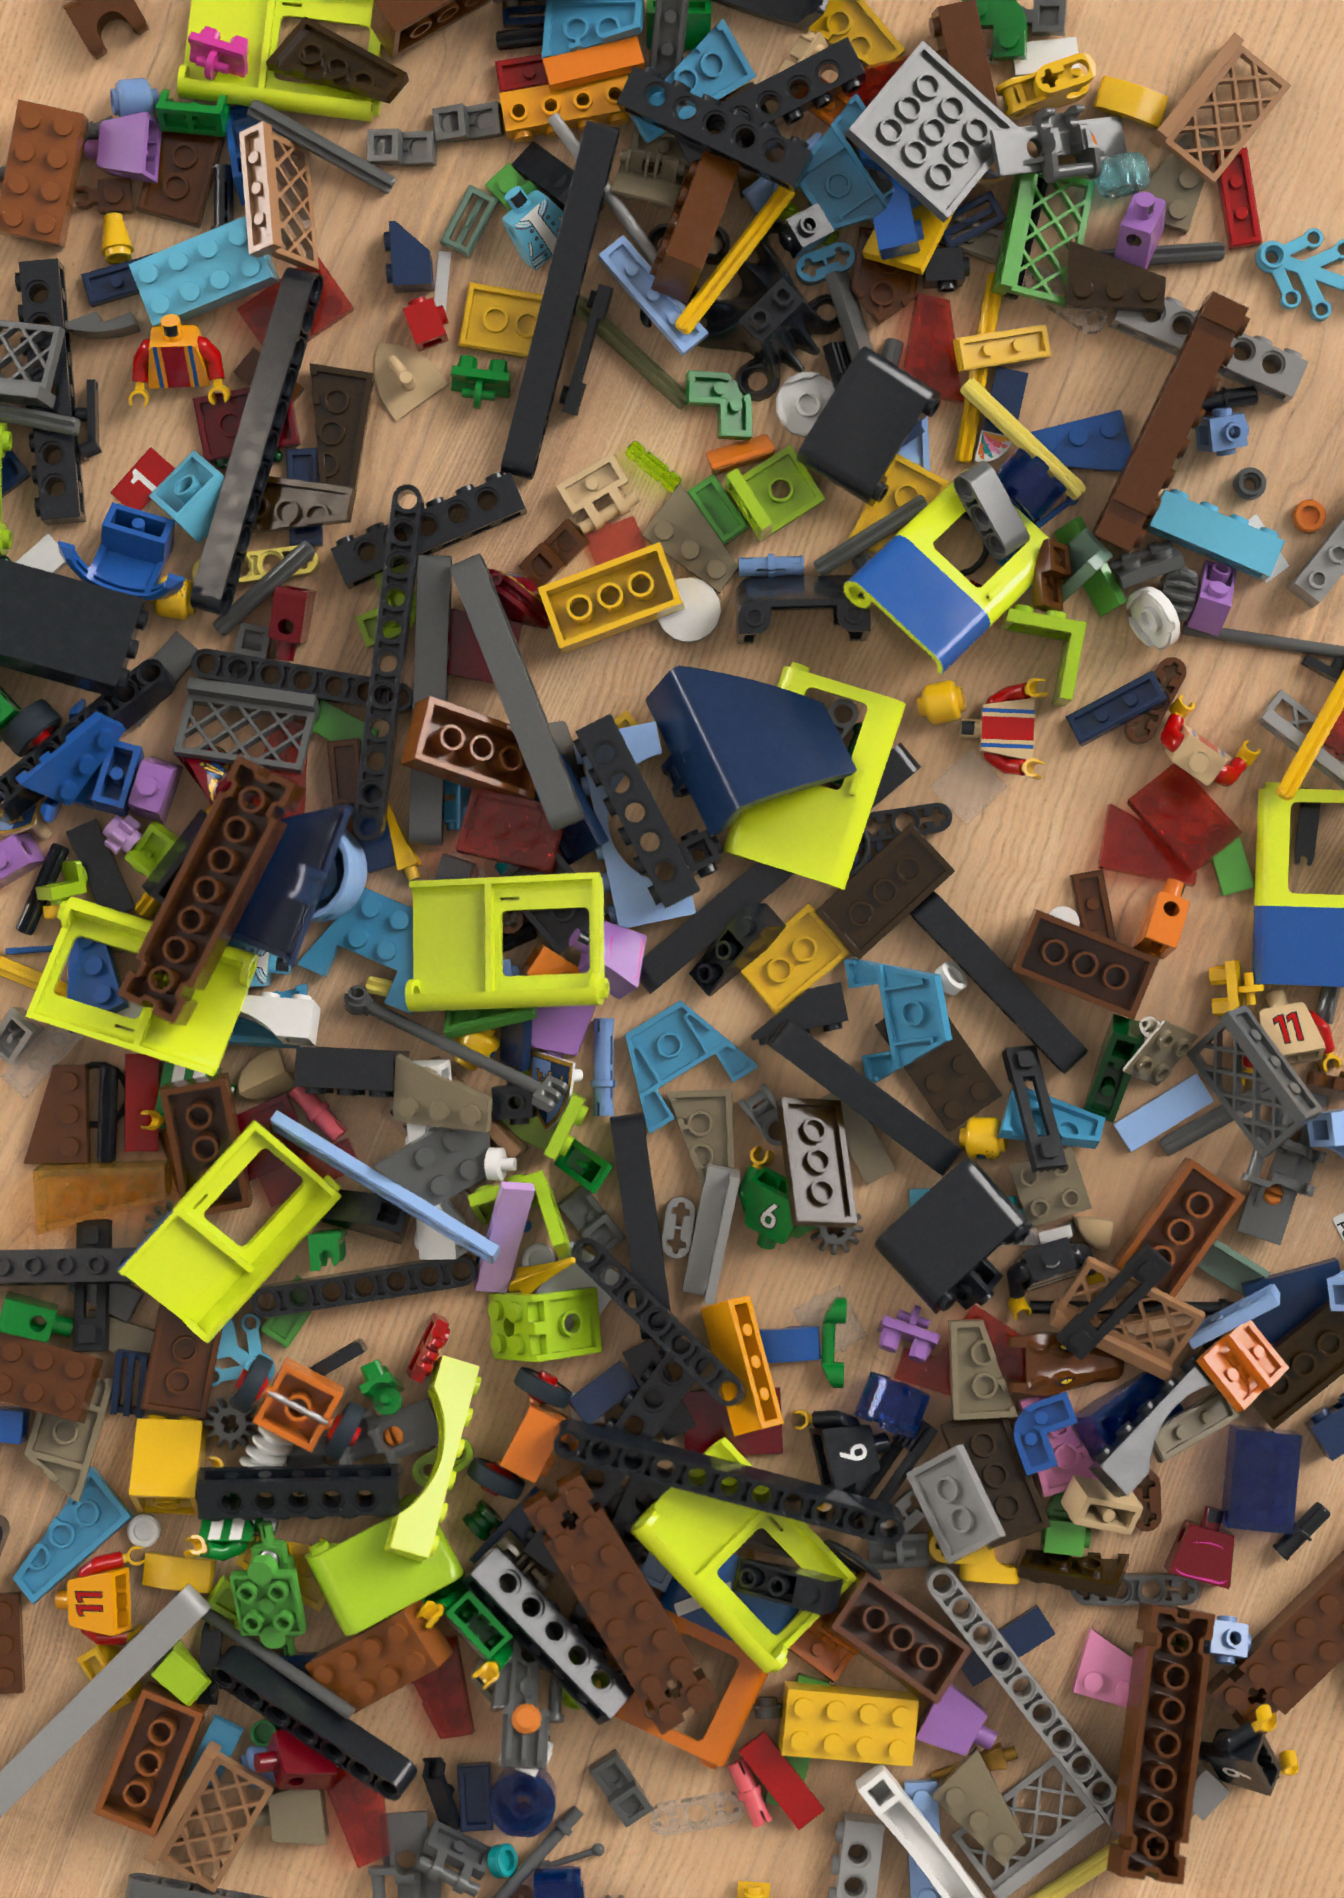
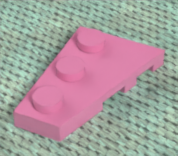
(1070, 1456)
(1103, 1671)

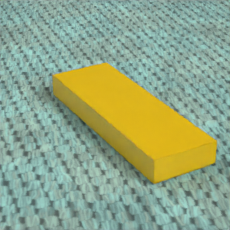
(1001, 348)

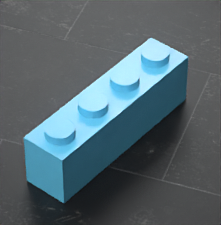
(1215, 534)

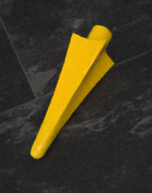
(405, 856)
(531, 1277)

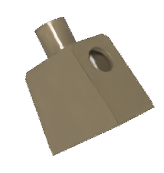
(296, 1816)

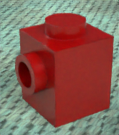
(426, 322)

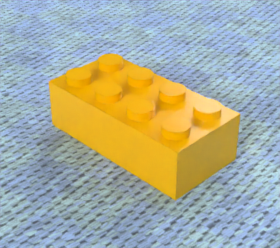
(611, 598)
(848, 1723)

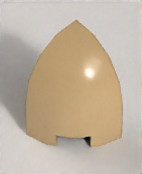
(266, 1076)
(1095, 1231)

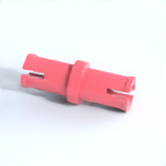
(319, 1113)
(749, 1792)

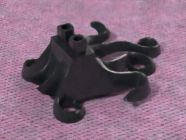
(765, 317)

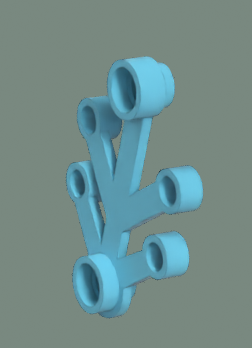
(1308, 270)
(229, 1348)

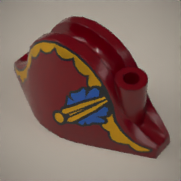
(520, 598)
(208, 774)

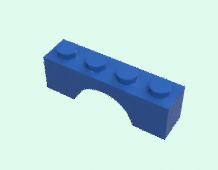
(895, 226)

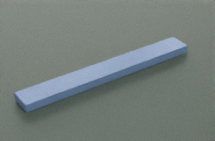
(385, 1187)

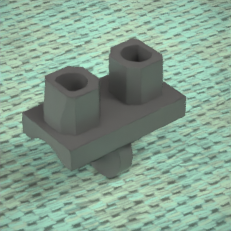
(906, 1553)

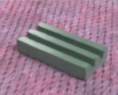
(482, 197)

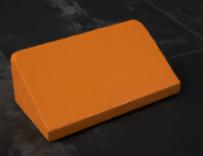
(740, 454)

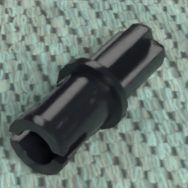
(1231, 398)
(1302, 1530)

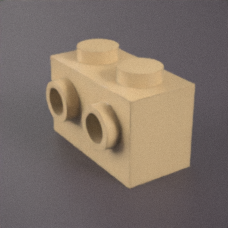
(1094, 1506)

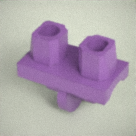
(921, 1339)

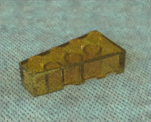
(95, 1189)

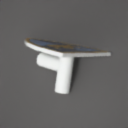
(543, 1065)

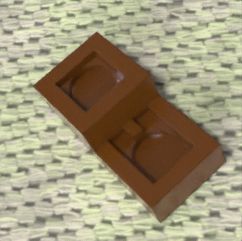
(554, 553)
(1051, 567)

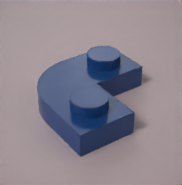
(1034, 1425)

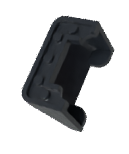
(866, 425)
(761, 595)
(951, 1233)

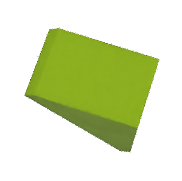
(181, 1674)

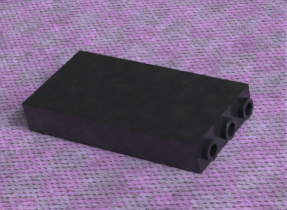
(67, 629)

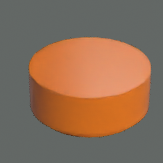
(1308, 516)

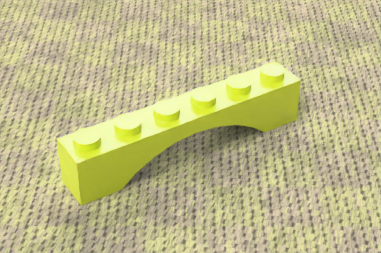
(450, 1393)

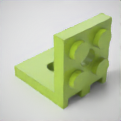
(758, 504)
(1057, 627)
(557, 1138)
(484, 1199)
(534, 1324)

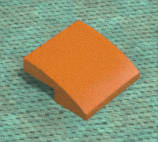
(1242, 1365)
(823, 1650)

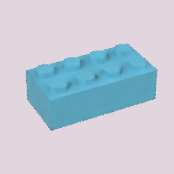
(202, 273)

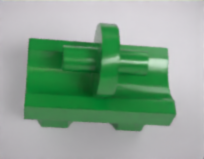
(480, 383)
(381, 1388)

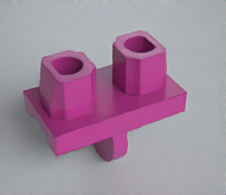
(217, 55)

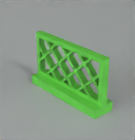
(1016, 230)

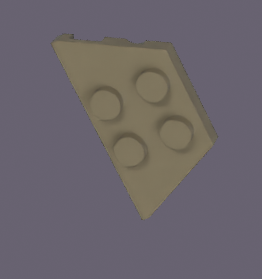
(68, 1447)

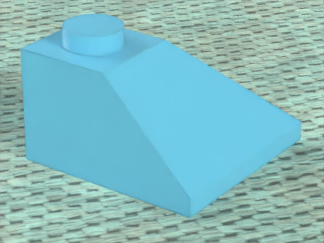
(191, 495)

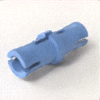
(771, 566)

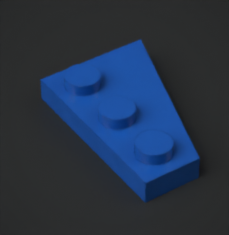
(1089, 443)
(74, 762)
(94, 976)

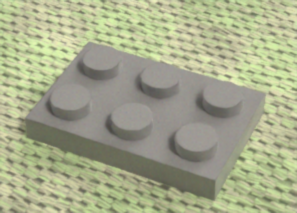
(955, 1504)

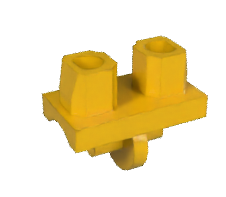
(1231, 975)

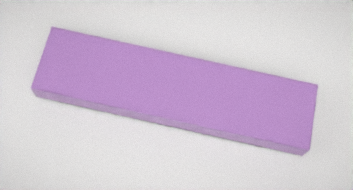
(506, 1231)

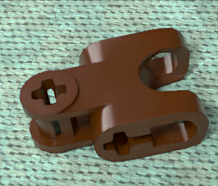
(92, 15)

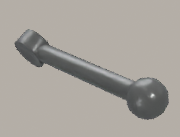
(597, 1850)

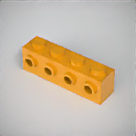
(529, 108)
(728, 1341)

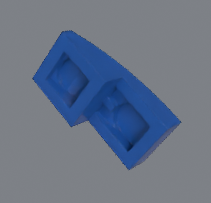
(791, 1344)

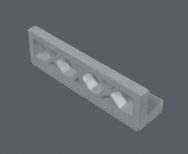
(1294, 737)
(711, 1231)

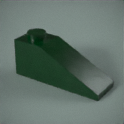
(1109, 1080)

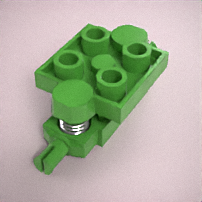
(269, 1594)

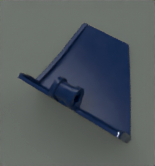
(742, 742)
(293, 883)

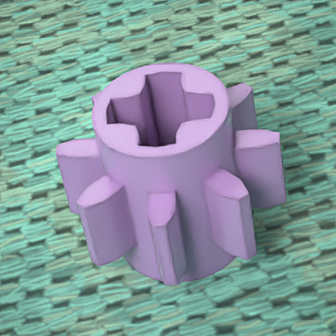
(122, 834)

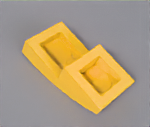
(1130, 101)
(177, 1572)

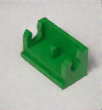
(193, 117)
(324, 1245)

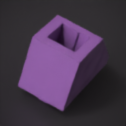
(1212, 598)

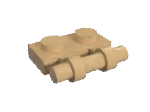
(592, 485)

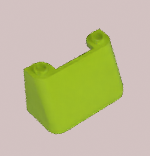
(372, 1584)

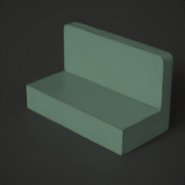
(1086, 558)
(1230, 1266)

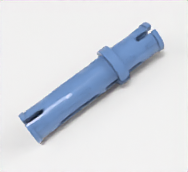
(603, 1067)

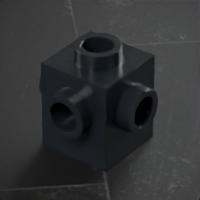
(709, 845)
(506, 1108)
(978, 1285)

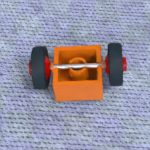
(298, 1405)
(533, 1441)

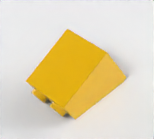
(167, 1465)

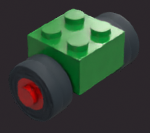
(27, 727)

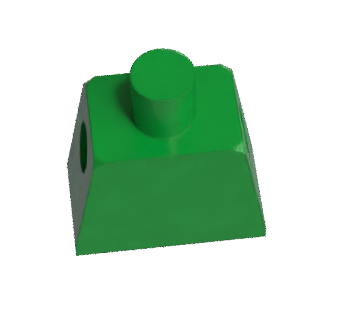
(18, 1314)

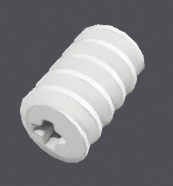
(270, 1450)

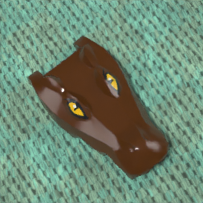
(1055, 1369)

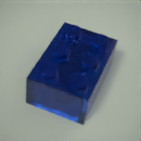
(1261, 1479)

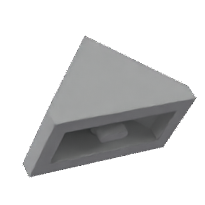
(17, 1033)

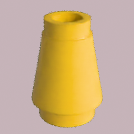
(115, 239)

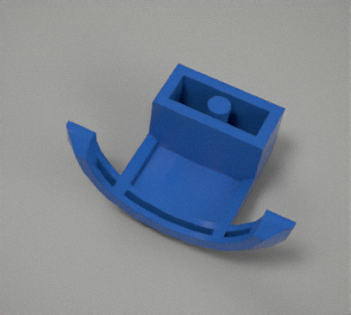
(130, 554)
(111, 782)

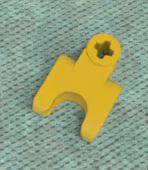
(1048, 87)
(978, 1566)

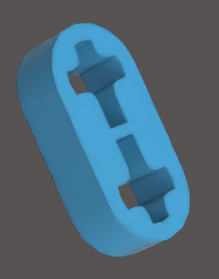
(821, 256)

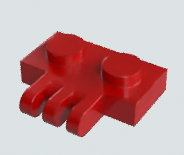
(426, 1353)

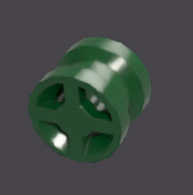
(482, 1520)

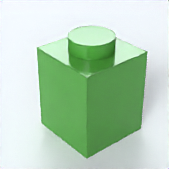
(1065, 1537)

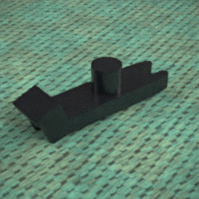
(90, 415)
(1330, 672)
(1306, 832)
(209, 1655)
(440, 1791)

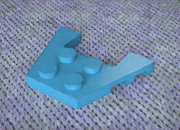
(839, 178)
(376, 930)
(912, 1012)
(669, 1047)

